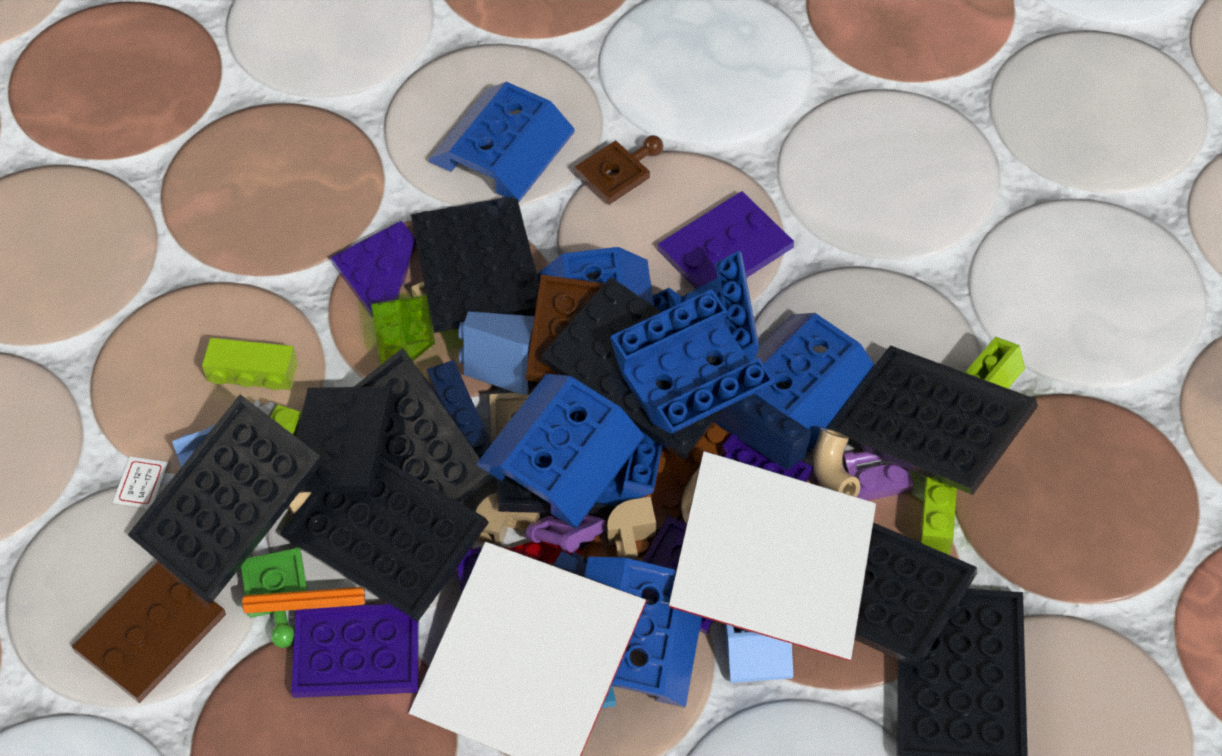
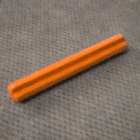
(303, 600)

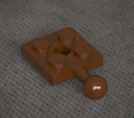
(614, 158)

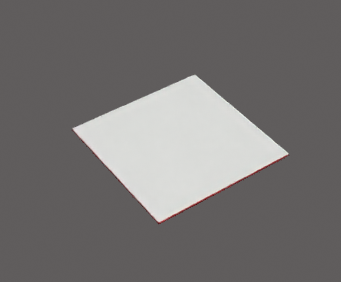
(774, 556)
(527, 656)

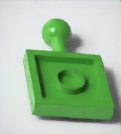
(275, 574)

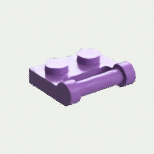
(878, 480)
(559, 533)

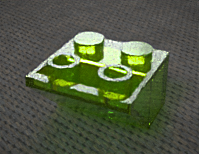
(403, 325)

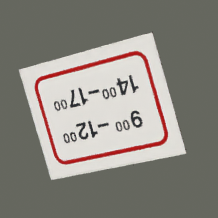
(140, 482)

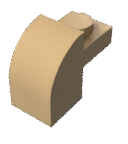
(500, 521)
(629, 523)

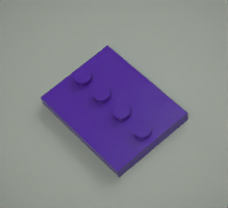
(721, 232)
(354, 652)

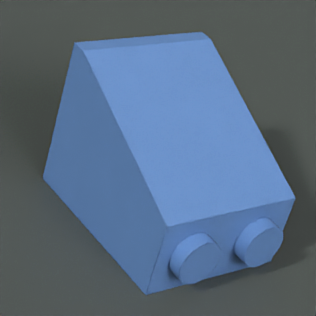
(497, 349)

